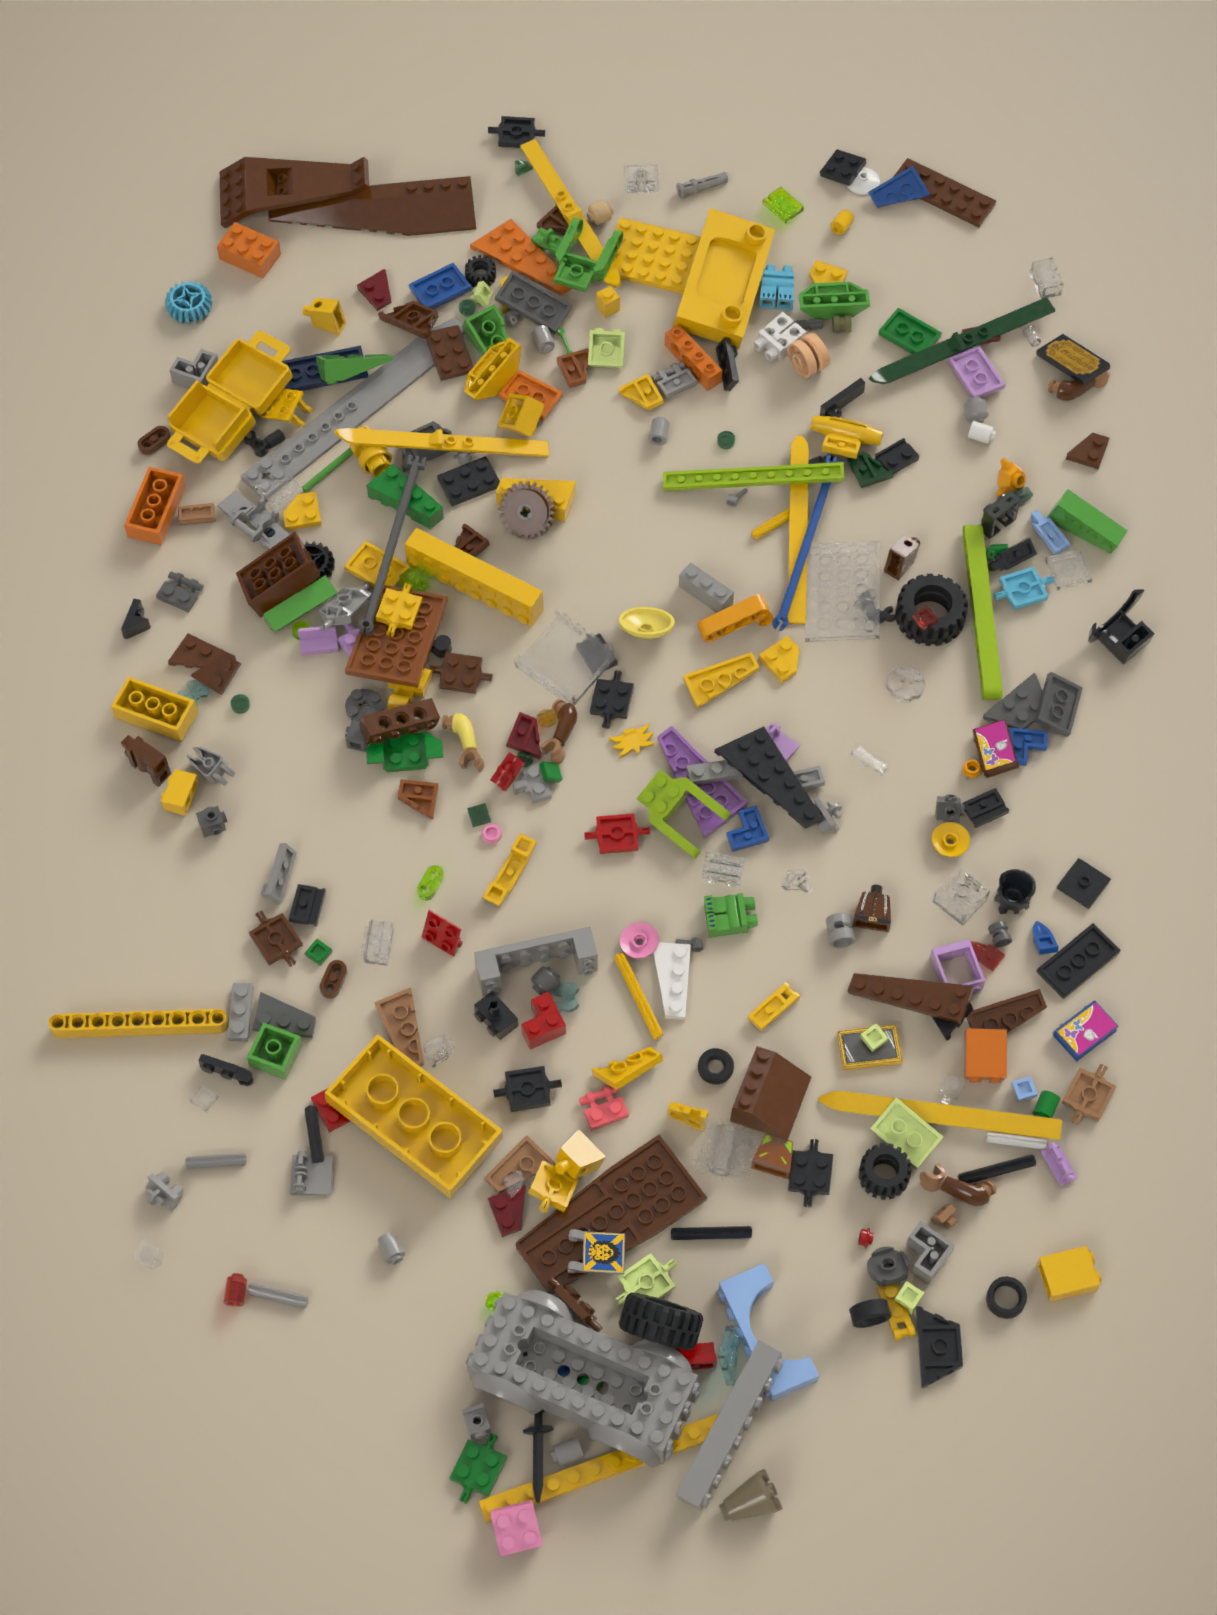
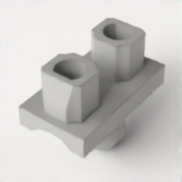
(828, 823)
(161, 1193)

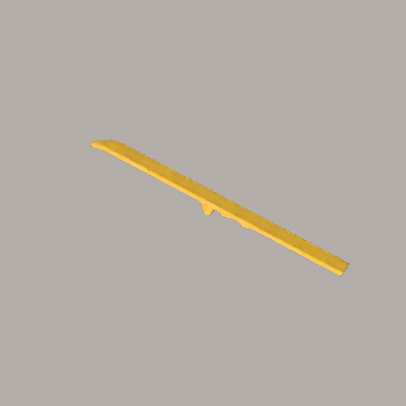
(567, 205)
(443, 442)
(797, 528)
(948, 1114)

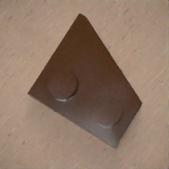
(554, 220)
(1089, 451)
(471, 541)
(217, 673)

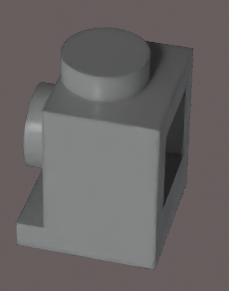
(473, 1413)

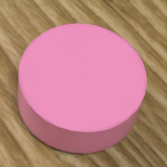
(491, 834)

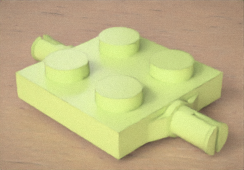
(647, 1278)

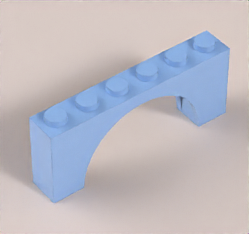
(739, 1296)

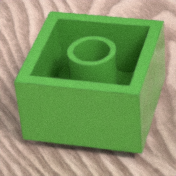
(274, 1051)

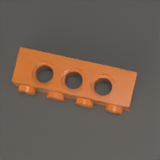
(693, 357)

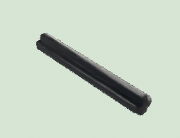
(997, 1169)
(700, 1233)

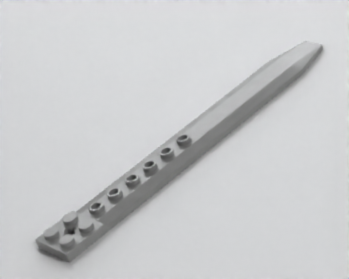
(347, 412)

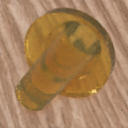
(547, 717)

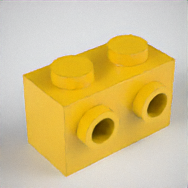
(179, 792)

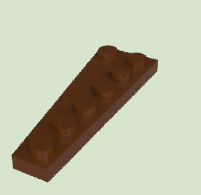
(926, 997)

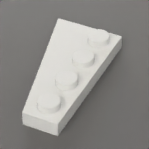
(673, 972)

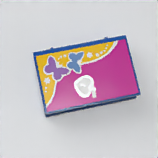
(1085, 1030)

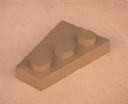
(524, 1157)

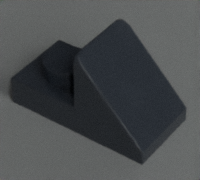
(134, 621)

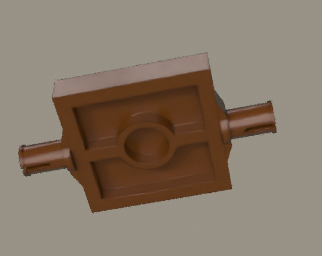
(461, 673)
(275, 938)
(581, 1308)

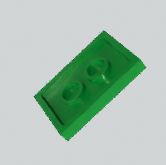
(909, 332)

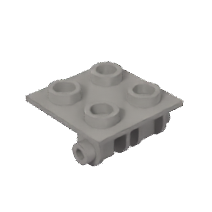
(311, 1177)

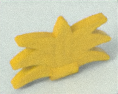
(632, 740)

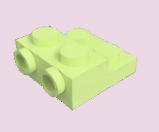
(606, 348)

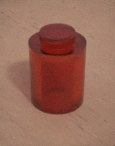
(235, 1290)

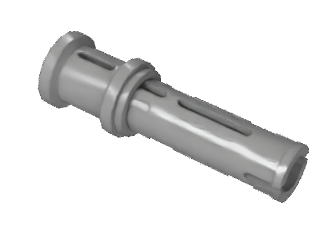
(694, 185)

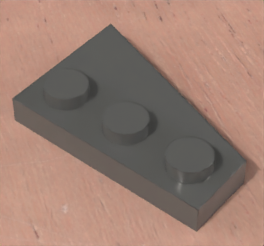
(283, 1016)

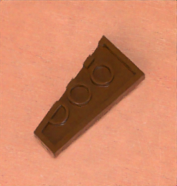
(1008, 1013)

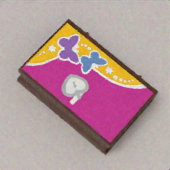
(995, 748)

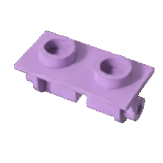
(1059, 1164)

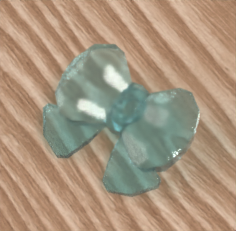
(197, 690)
(568, 992)

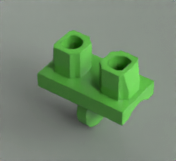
(547, 240)

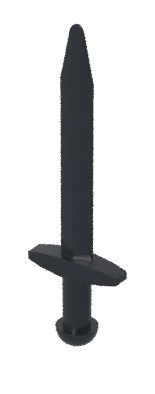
(537, 1432)

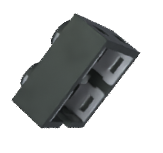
(1005, 506)

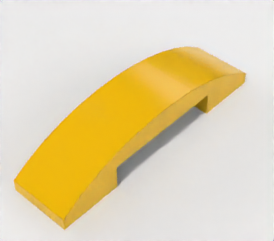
(511, 870)

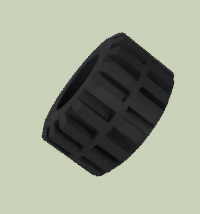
(889, 1156)

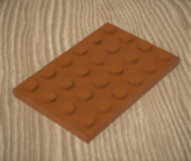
(404, 655)

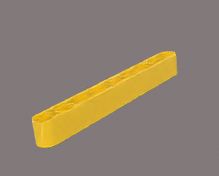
(129, 1019)

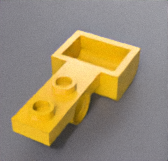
(404, 694)

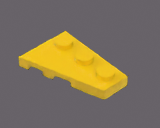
(623, 1072)

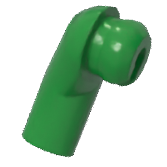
(994, 549)

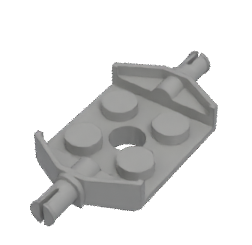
(343, 605)

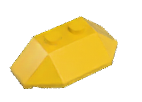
(493, 370)

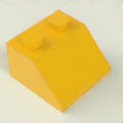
(521, 415)

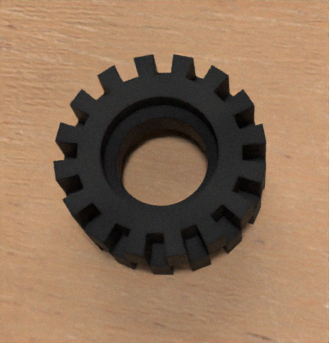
(480, 263)

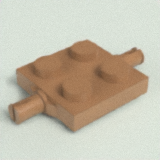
(1089, 1094)

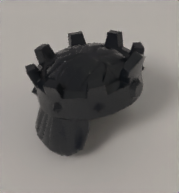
(1015, 890)

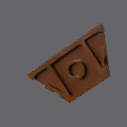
(412, 318)

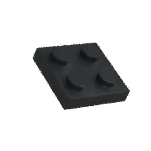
(843, 167)

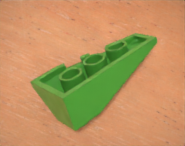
(485, 329)
(338, 368)

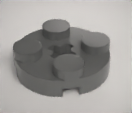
(361, 697)
(888, 1276)

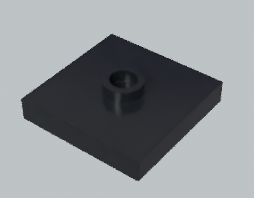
(1083, 883)

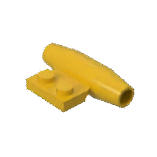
(845, 436)

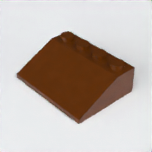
(277, 574)
(770, 1094)

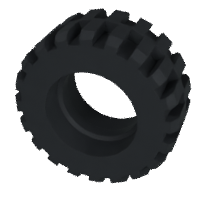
(936, 590)
(661, 1321)

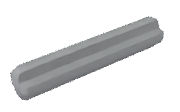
(215, 1161)
(277, 1295)

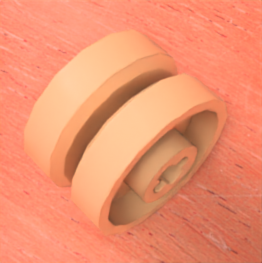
(808, 355)

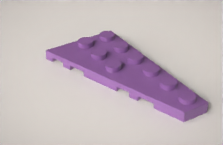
(679, 755)

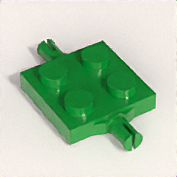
(478, 1468)

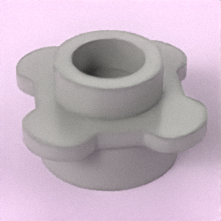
(464, 457)

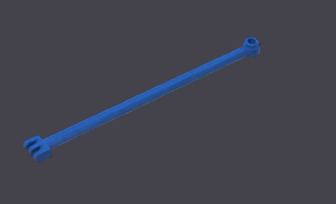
(803, 552)

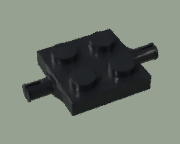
(515, 131)
(611, 699)
(527, 1088)
(810, 1172)

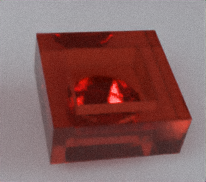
(925, 617)

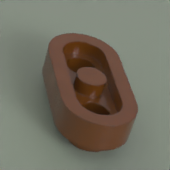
(152, 439)
(333, 980)

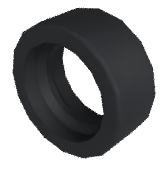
(1010, 1282)
(870, 1313)

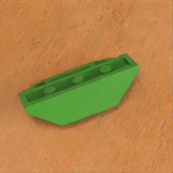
(833, 298)

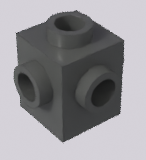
(949, 808)
(211, 821)

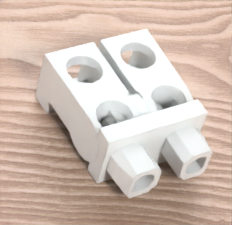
(778, 336)

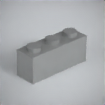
(705, 588)

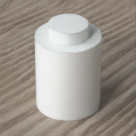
(981, 432)

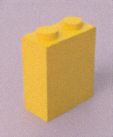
(1069, 1273)

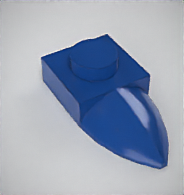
(1044, 939)

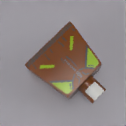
(773, 1156)

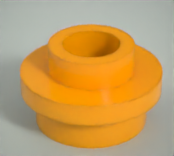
(974, 765)

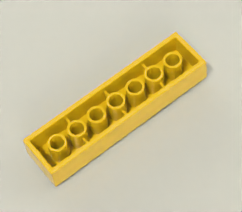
(474, 577)

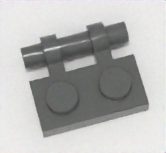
(178, 596)

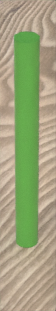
(327, 470)

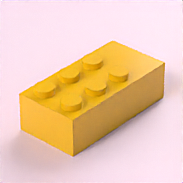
(154, 709)

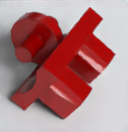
(507, 771)

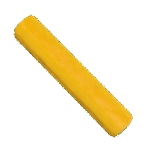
(770, 525)

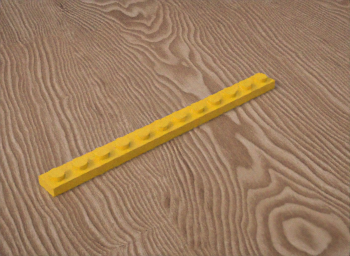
(591, 1471)

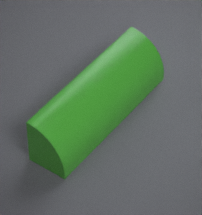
(299, 604)

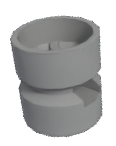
(840, 930)

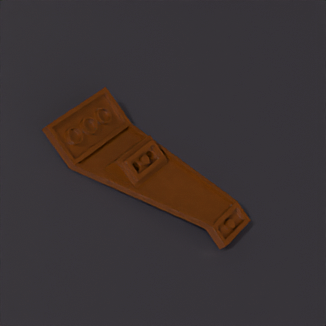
(271, 184)

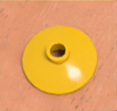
(950, 832)

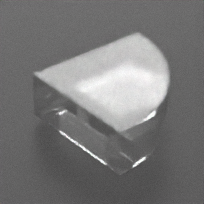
(513, 1183)

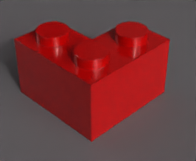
(546, 1025)

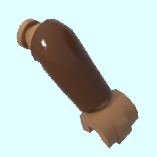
(1072, 389)
(567, 718)
(969, 1193)

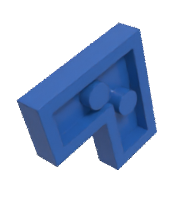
(1027, 740)
(751, 834)

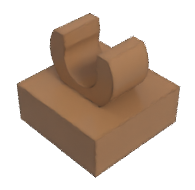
(945, 1216)

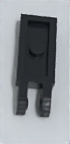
(225, 1069)

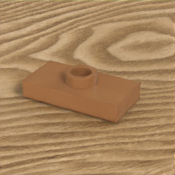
(196, 514)

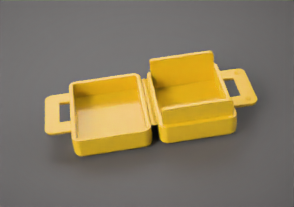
(219, 414)

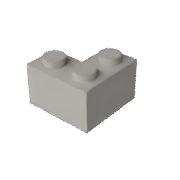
(187, 372)
(933, 1251)

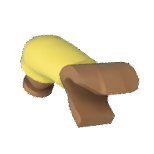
(463, 727)

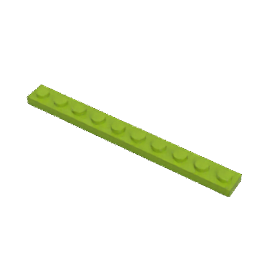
(753, 476)

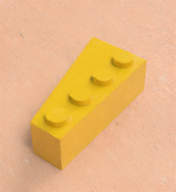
(562, 492)

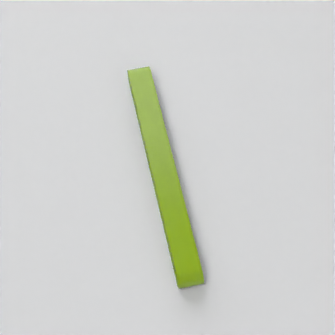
(983, 612)

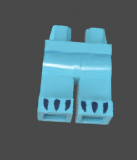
(779, 282)

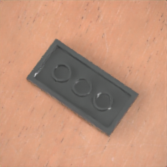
(533, 302)

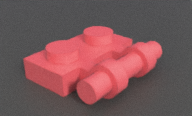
(604, 1113)

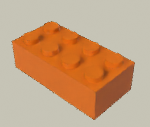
(155, 505)

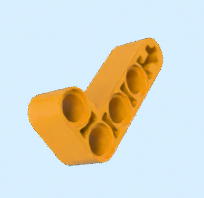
(735, 617)

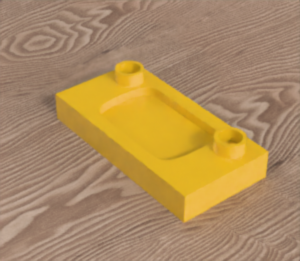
(724, 277)

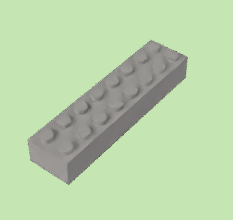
(729, 1426)

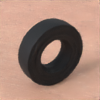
(715, 1054)

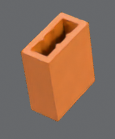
(985, 1055)

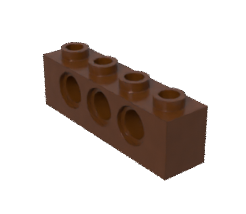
(406, 714)

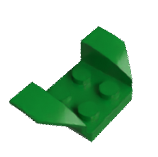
(405, 752)

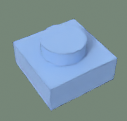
(1024, 1089)

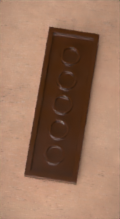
(952, 195)

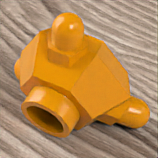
(1009, 477)

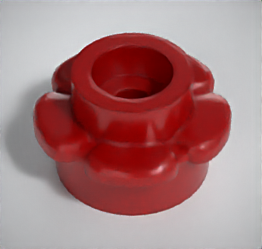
(865, 1237)

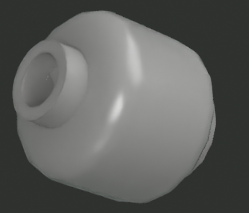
(976, 409)

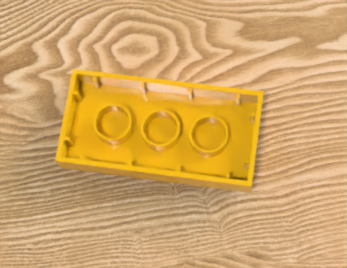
(414, 1116)

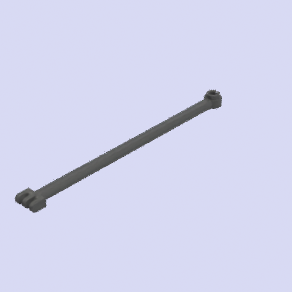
(392, 542)

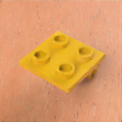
(284, 406)

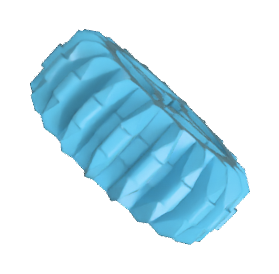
(198, 297)

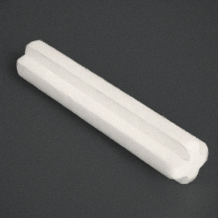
(1016, 1140)

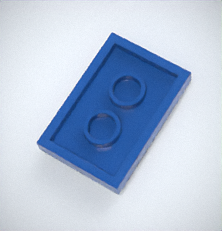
(440, 286)

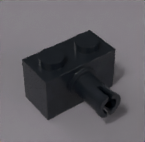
(495, 1015)

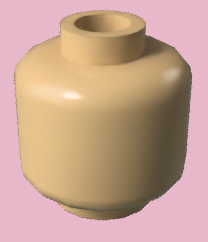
(599, 212)

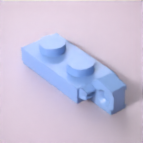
(1049, 533)

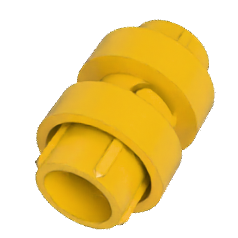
(372, 458)

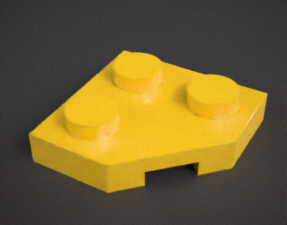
(825, 273)
(302, 512)
(781, 659)

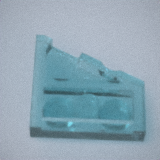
(728, 1355)

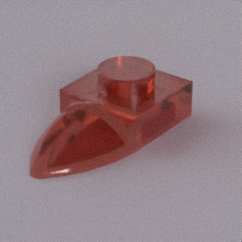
(987, 955)

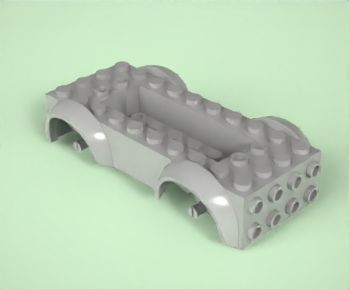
(539, 1333)

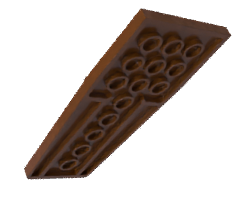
(631, 1197)

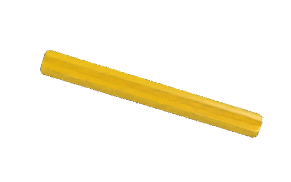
(638, 996)

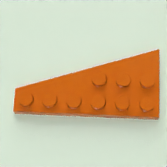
(516, 251)

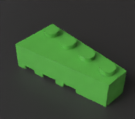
(1086, 522)

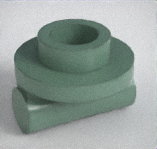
(1023, 493)

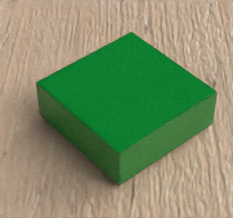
(550, 771)
(318, 952)

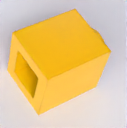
(607, 301)

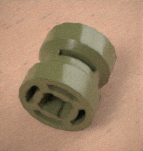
(841, 323)

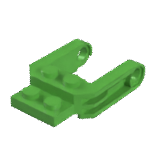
(579, 271)

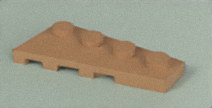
(401, 1024)

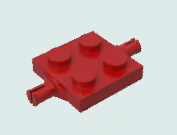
(617, 833)

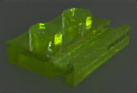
(783, 204)

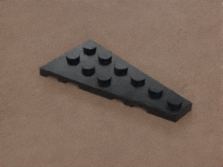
(769, 772)

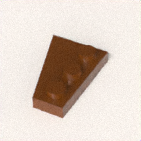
(195, 653)

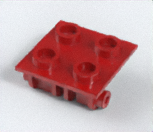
(442, 933)

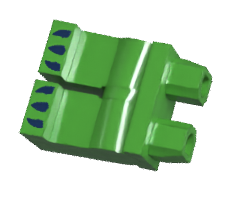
(728, 914)

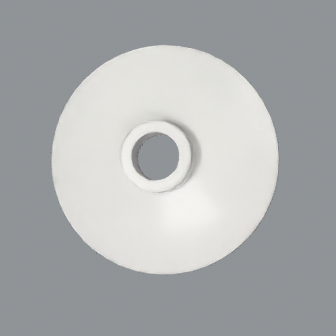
(864, 182)

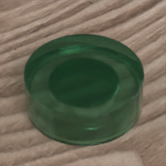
(726, 440)
(240, 703)

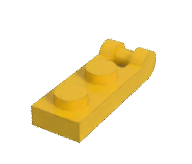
(773, 1007)
(898, 1312)

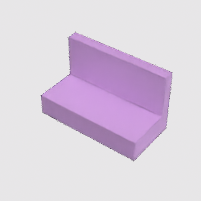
(316, 641)

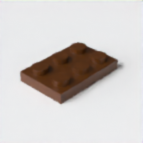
(449, 352)

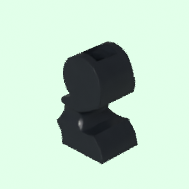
(440, 646)

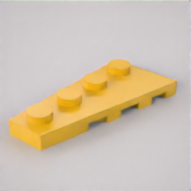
(716, 679)

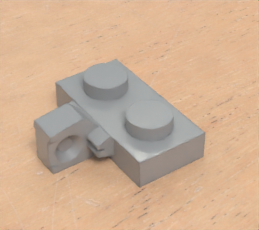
(532, 784)

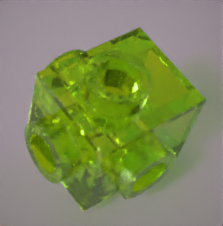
(416, 578)

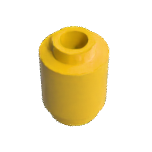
(842, 222)

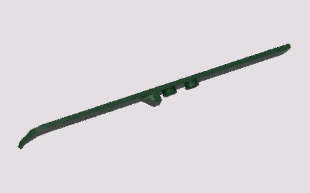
(963, 341)

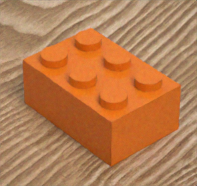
(248, 250)

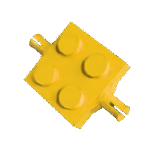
(398, 609)
(552, 1187)

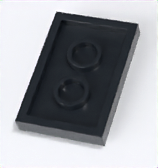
(468, 481)

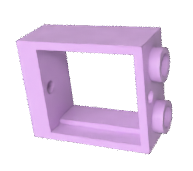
(956, 950)

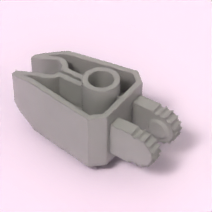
(210, 765)

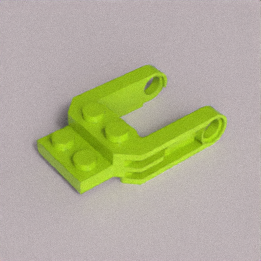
(665, 796)

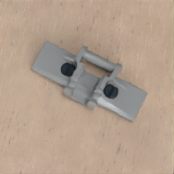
(264, 522)

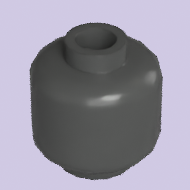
(545, 980)

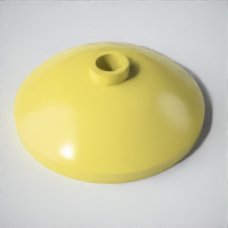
(646, 622)

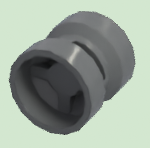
(1000, 934)

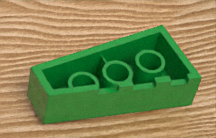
(389, 489)

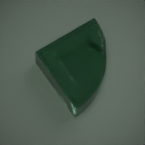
(522, 167)

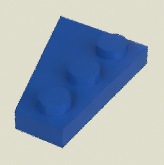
(899, 189)

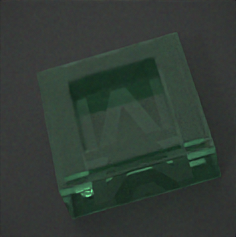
(479, 815)

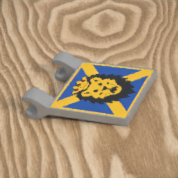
(601, 1252)

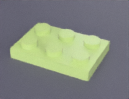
(908, 1131)

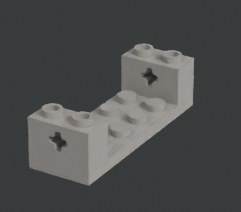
(542, 949)

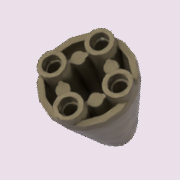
(751, 1499)

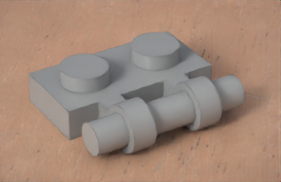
(676, 383)

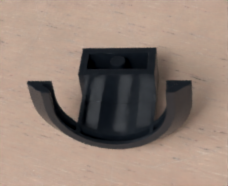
(1121, 634)

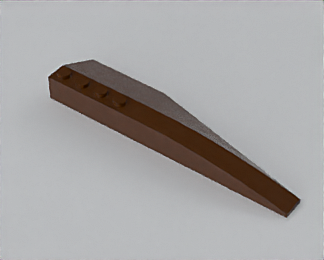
(393, 207)

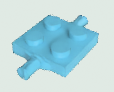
(1023, 588)

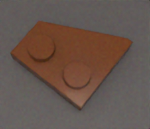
(574, 367)
(419, 796)

